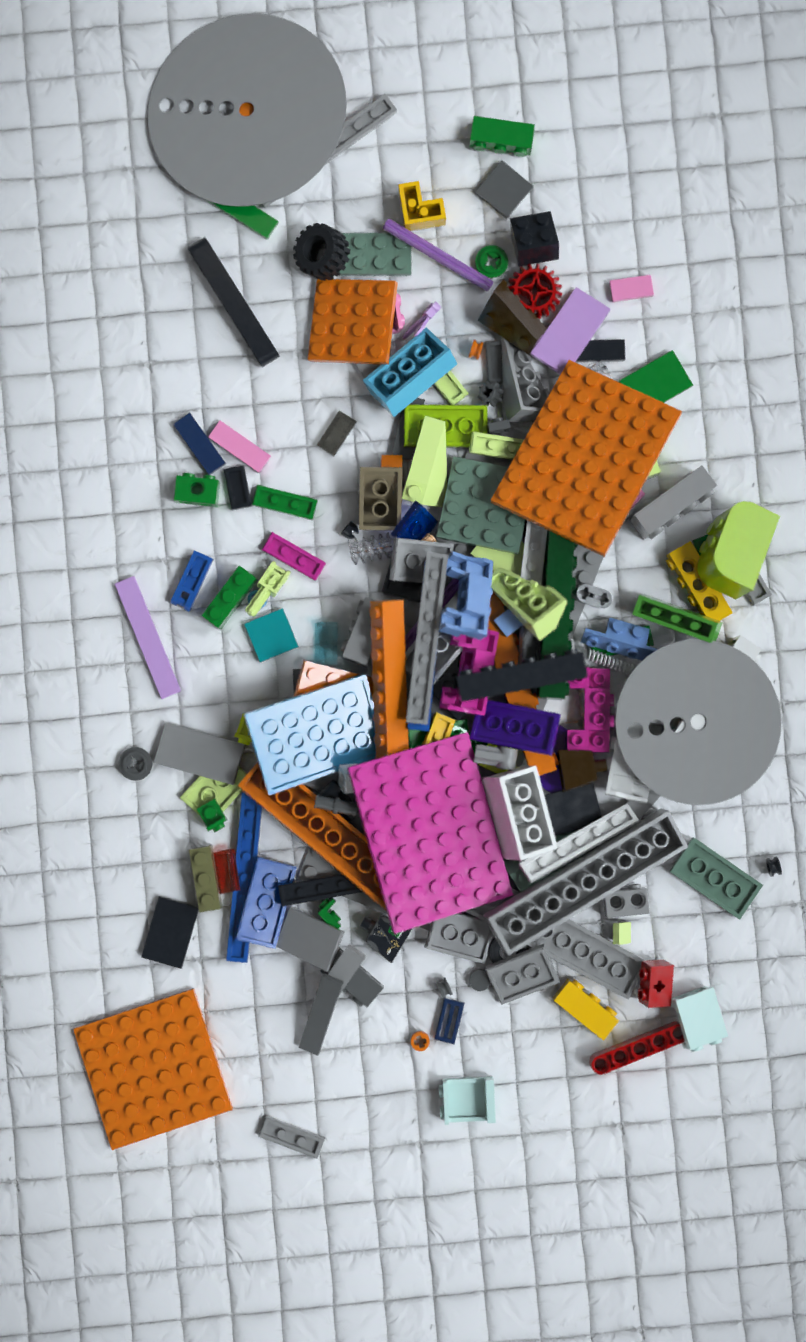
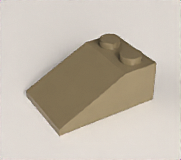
(380, 498)

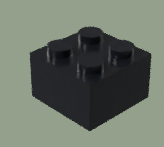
(534, 238)

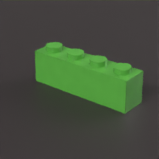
(677, 618)

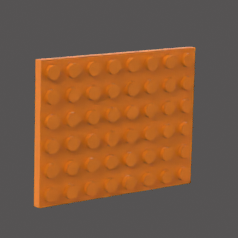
(586, 457)

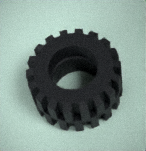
(309, 245)

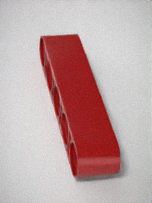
(628, 1048)

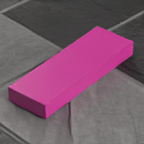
(293, 556)

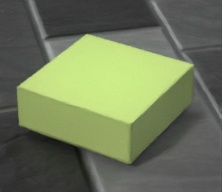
(621, 933)

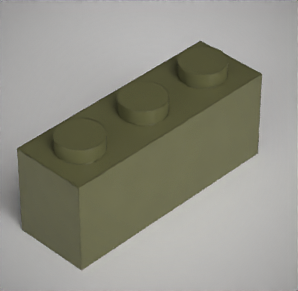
(205, 878)

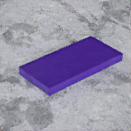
(516, 727)

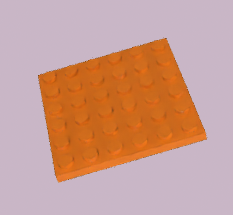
(153, 1069)

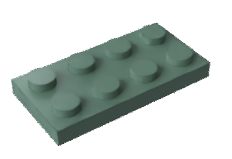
(377, 255)
(716, 878)

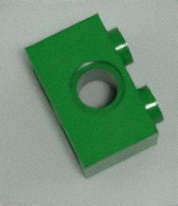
(208, 496)

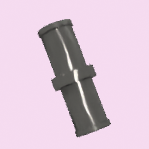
(336, 805)

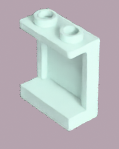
(699, 1018)
(468, 1099)

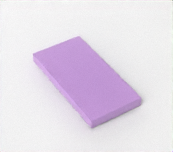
(570, 331)

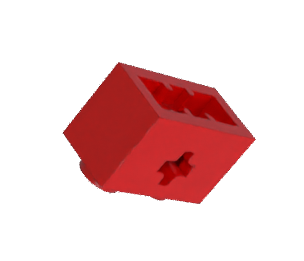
(656, 983)

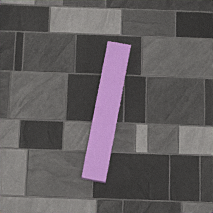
(148, 637)

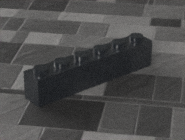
(521, 676)

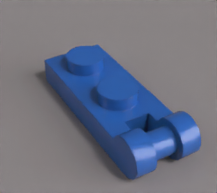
(192, 580)

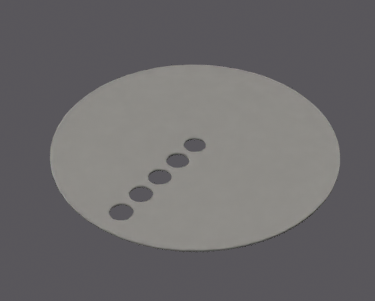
(294, 118)

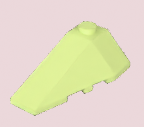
(532, 604)

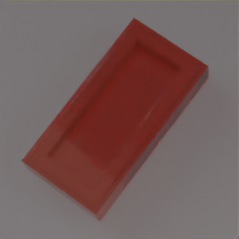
(226, 871)

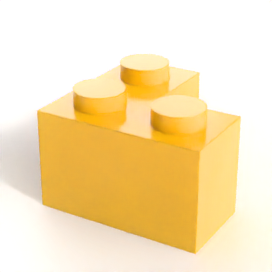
(419, 213)

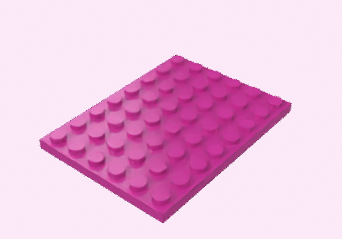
(430, 832)

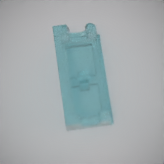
(326, 643)

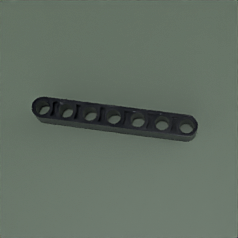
(233, 302)

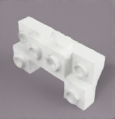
(621, 778)

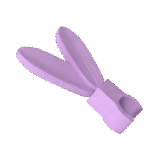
(421, 323)

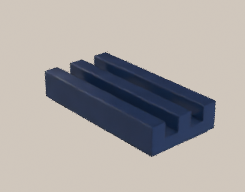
(453, 1003)

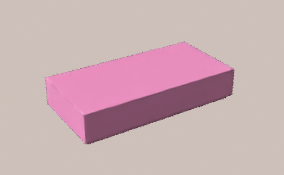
(631, 288)

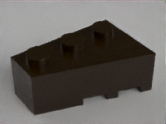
(511, 319)

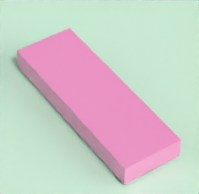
(239, 446)

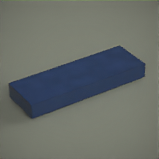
(199, 444)

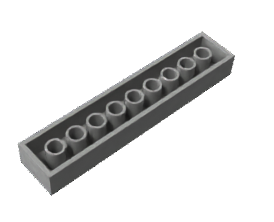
(585, 881)

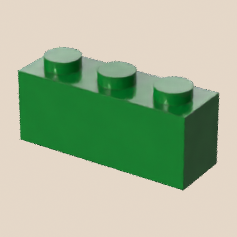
(502, 136)
(230, 597)

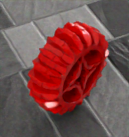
(525, 291)

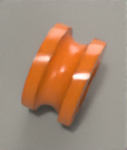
(476, 349)
(416, 1046)

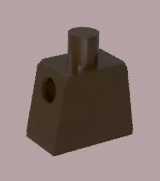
(578, 768)

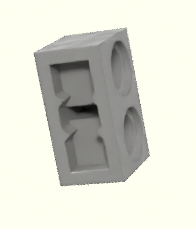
(625, 907)

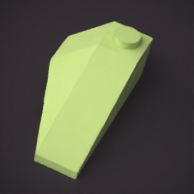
(428, 468)

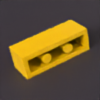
(586, 1008)

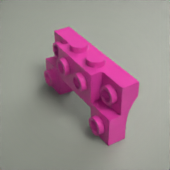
(474, 656)
(597, 713)

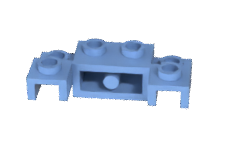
(473, 596)

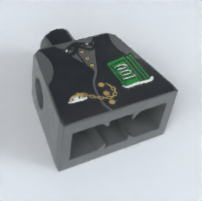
(382, 937)

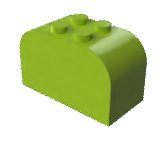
(736, 548)

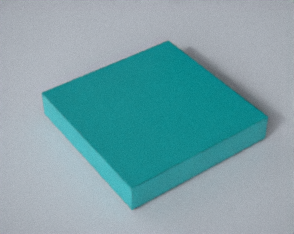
(271, 635)

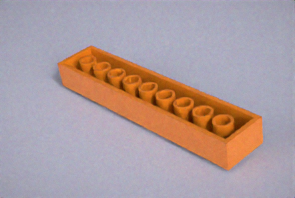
(320, 830)

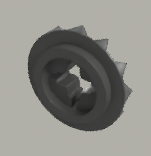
(126, 761)

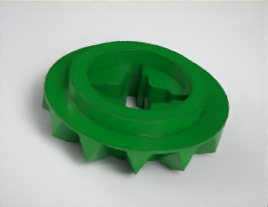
(494, 252)

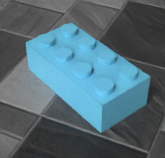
(410, 372)

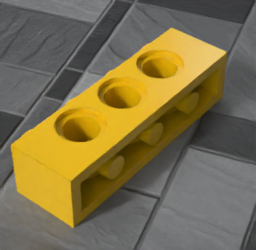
(688, 554)

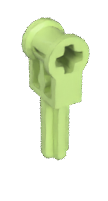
(269, 585)

